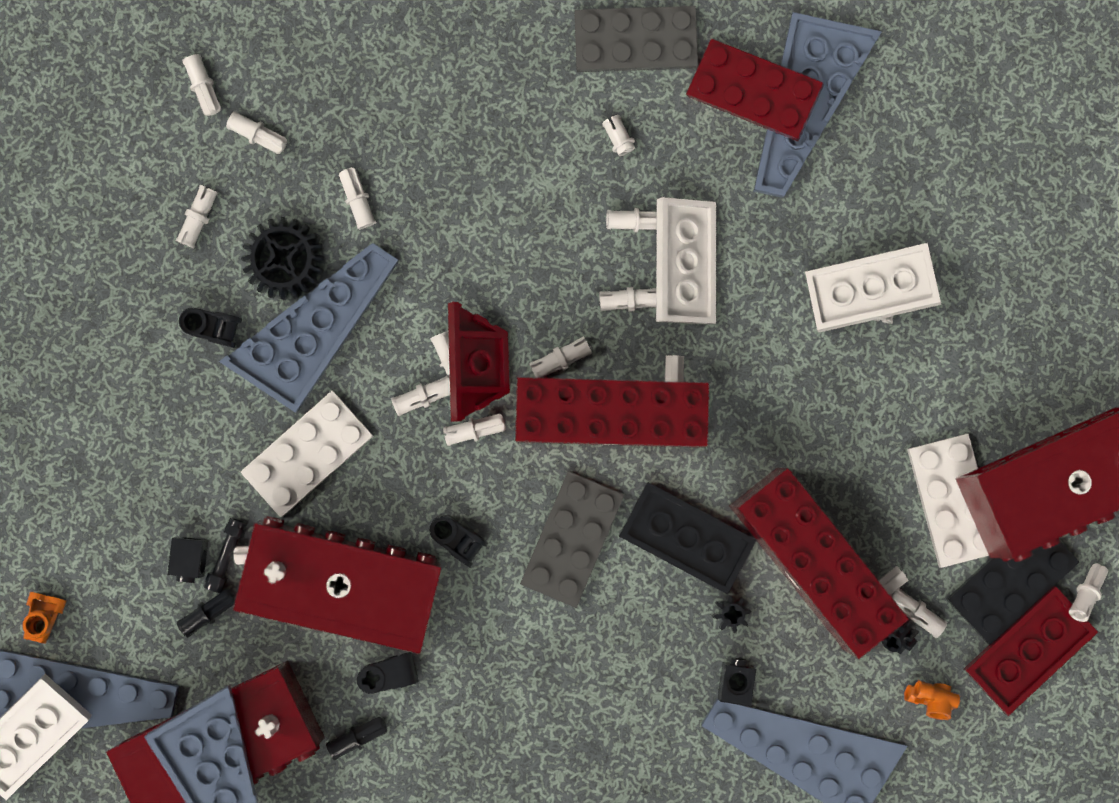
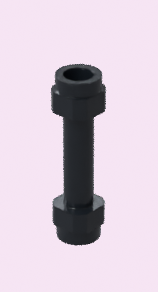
(215, 580)

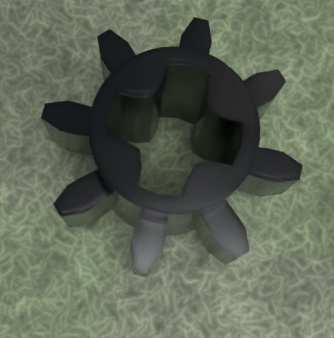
(724, 608)
(902, 638)

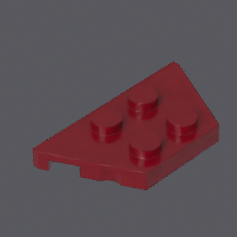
(475, 362)

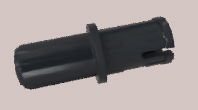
(206, 613)
(356, 737)

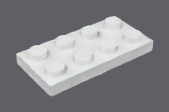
(686, 261)
(873, 288)
(306, 454)
(946, 512)
(35, 731)

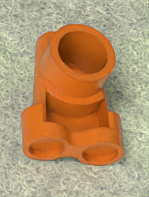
(41, 609)
(936, 696)

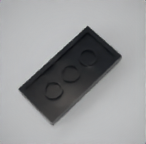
(687, 538)
(1008, 589)

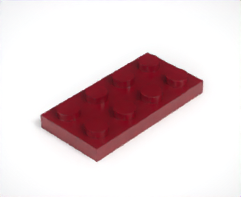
(755, 89)
(1029, 651)

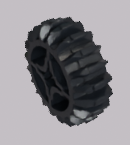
(267, 236)

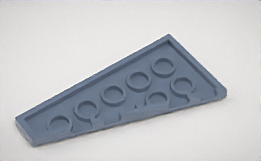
(826, 53)
(304, 339)
(104, 694)
(206, 752)
(811, 755)

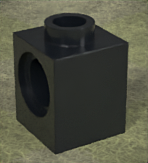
(187, 558)
(741, 695)

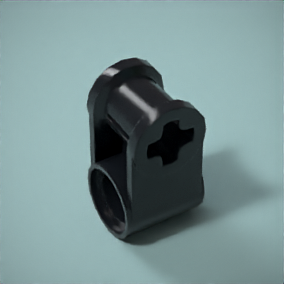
(215, 327)
(458, 540)
(393, 673)

